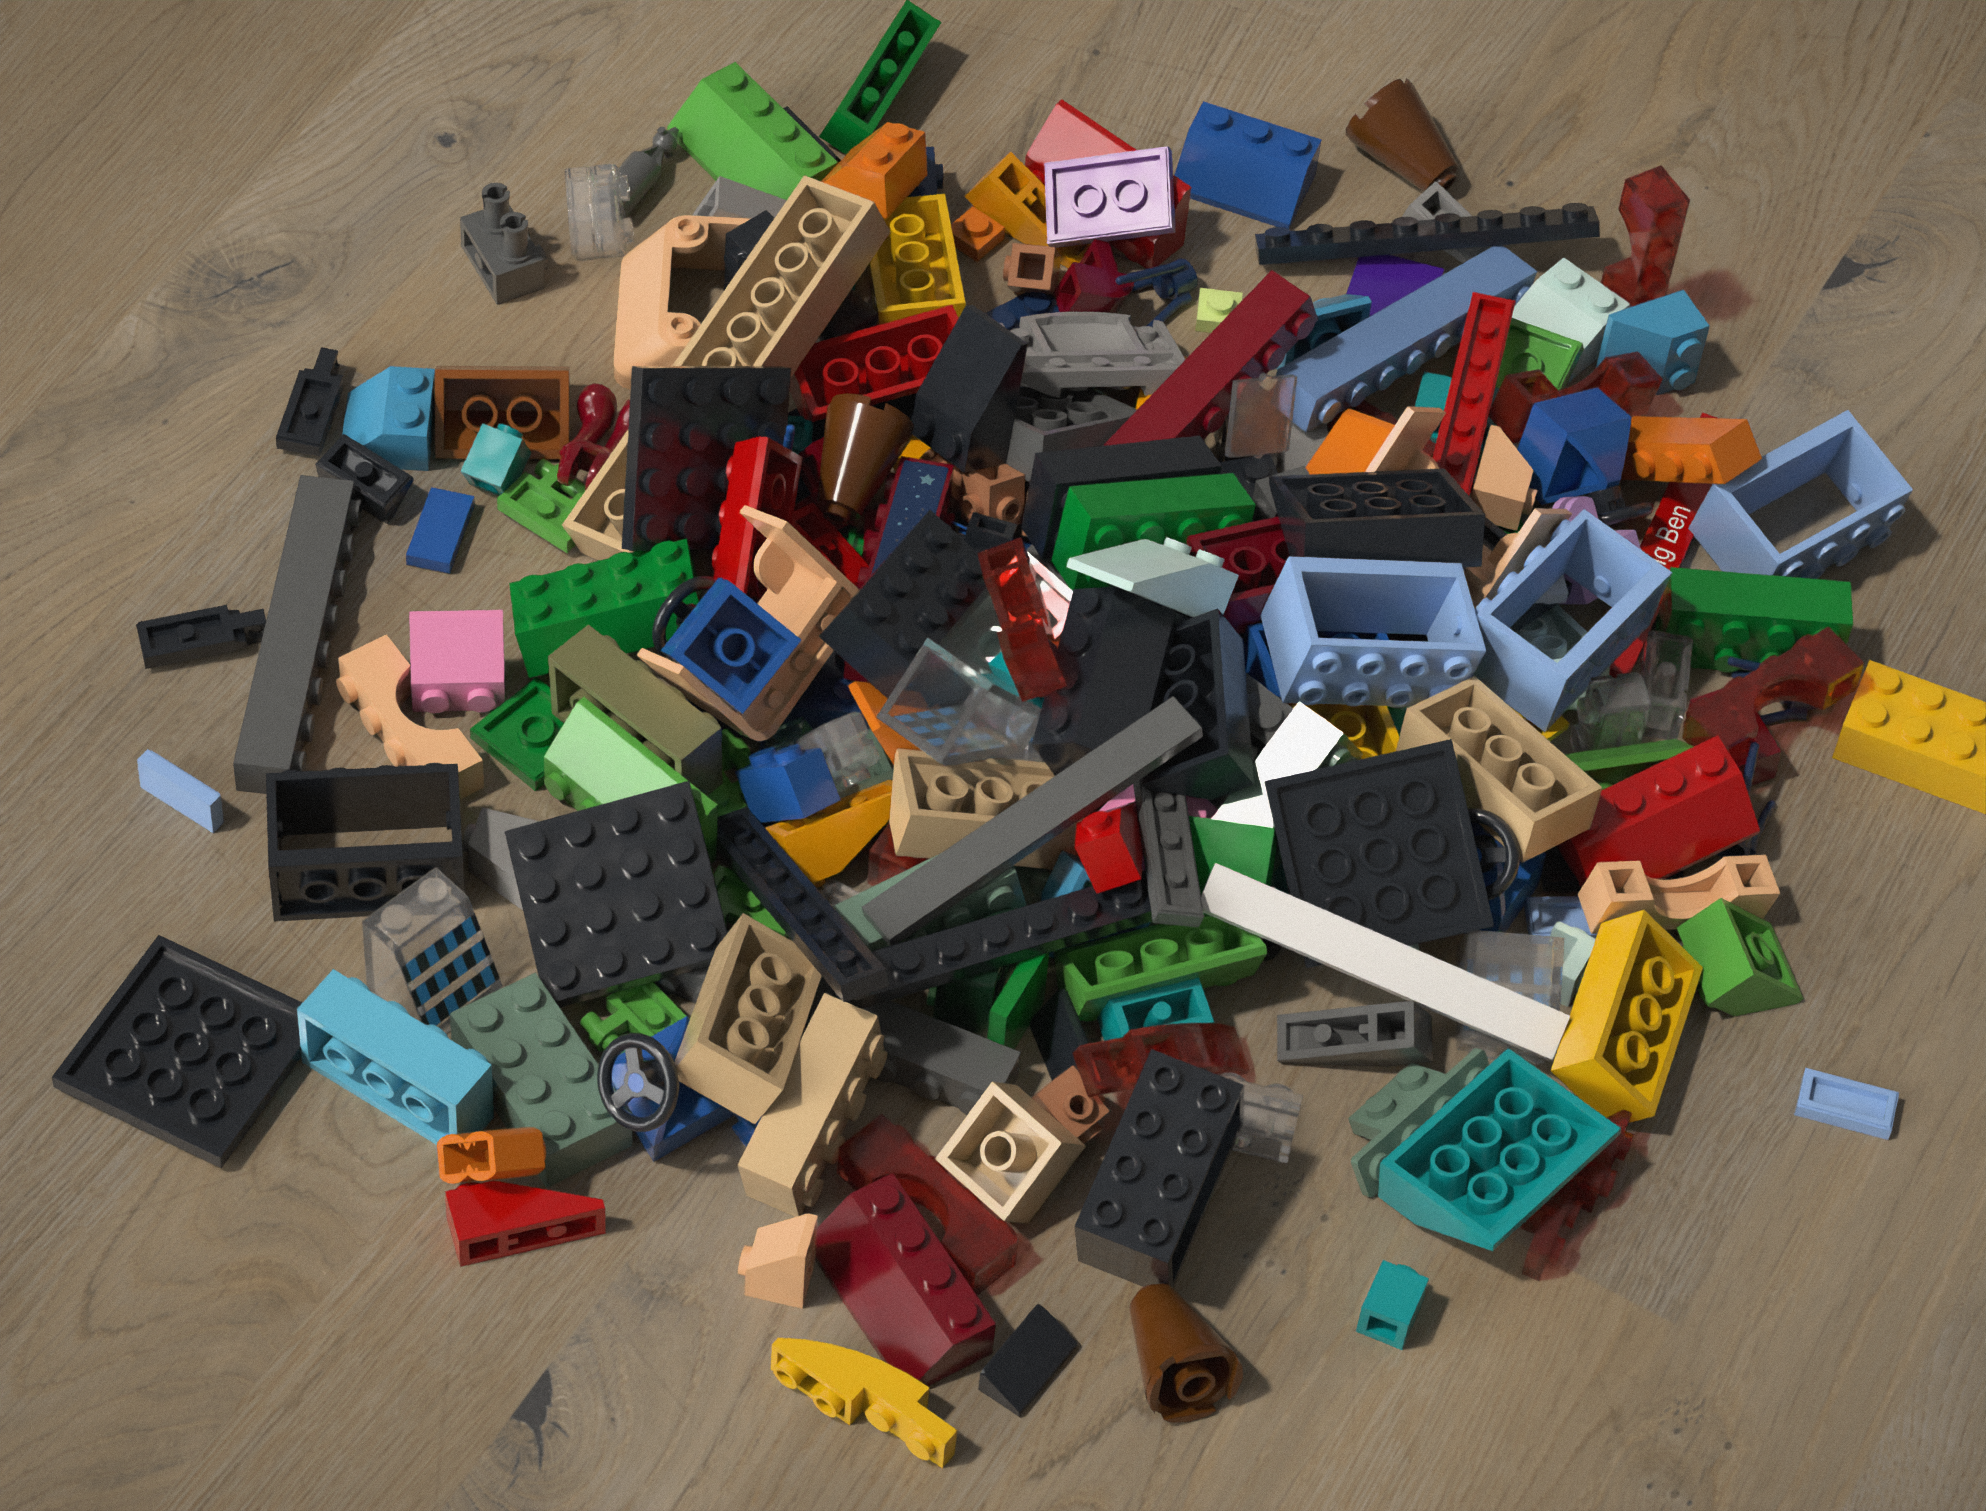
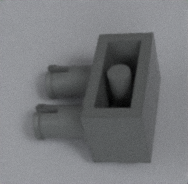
(502, 248)

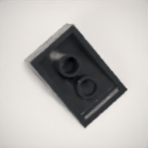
(971, 393)

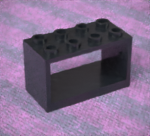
(342, 800)
(1160, 1171)

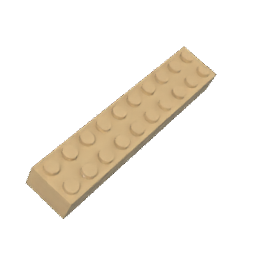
(761, 319)

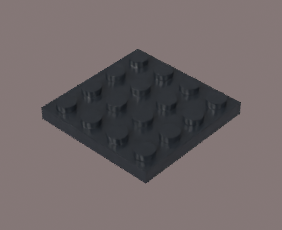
(681, 443)
(1383, 844)
(618, 894)
(186, 1051)

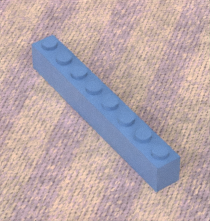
(1400, 337)

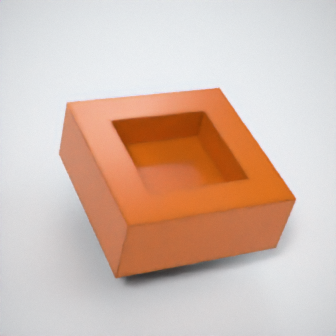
(976, 233)

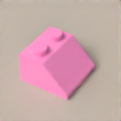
(457, 660)

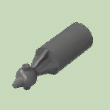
(645, 166)

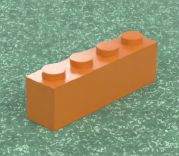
(1689, 449)

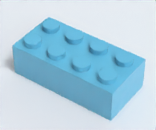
(394, 1060)

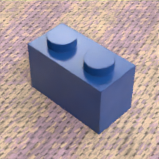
(787, 783)

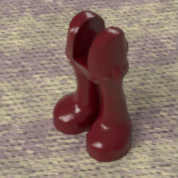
(597, 414)

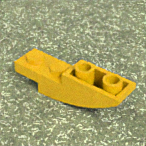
(852, 1383)

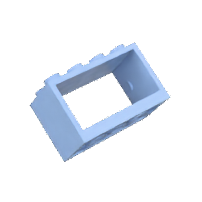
(1852, 463)
(1604, 566)
(1370, 598)

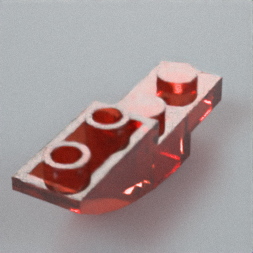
(1118, 1062)
(1579, 1193)

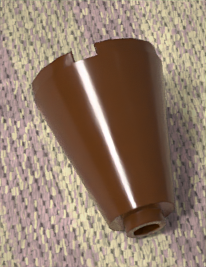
(1404, 136)
(858, 454)
(1180, 1356)

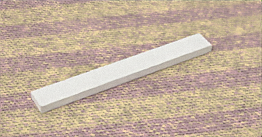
(1383, 962)

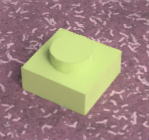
(1215, 307)

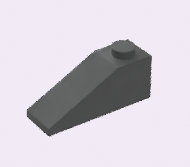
(1357, 1036)

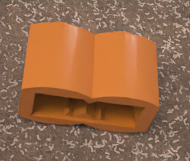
(491, 1155)

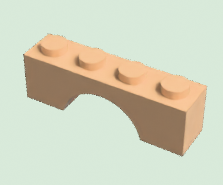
(378, 684)
(1623, 889)

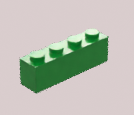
(880, 78)

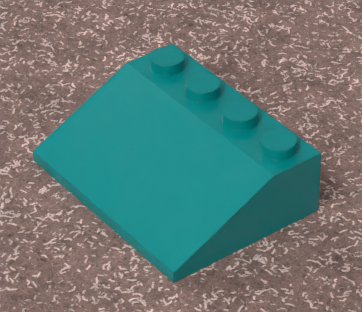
(1493, 1154)

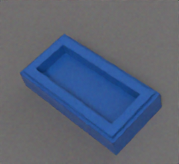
(440, 530)

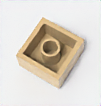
(1010, 1152)

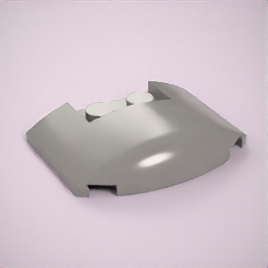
(1095, 351)

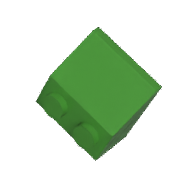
(1739, 960)

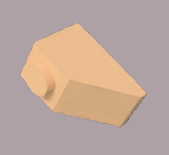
(1503, 482)
(781, 1261)

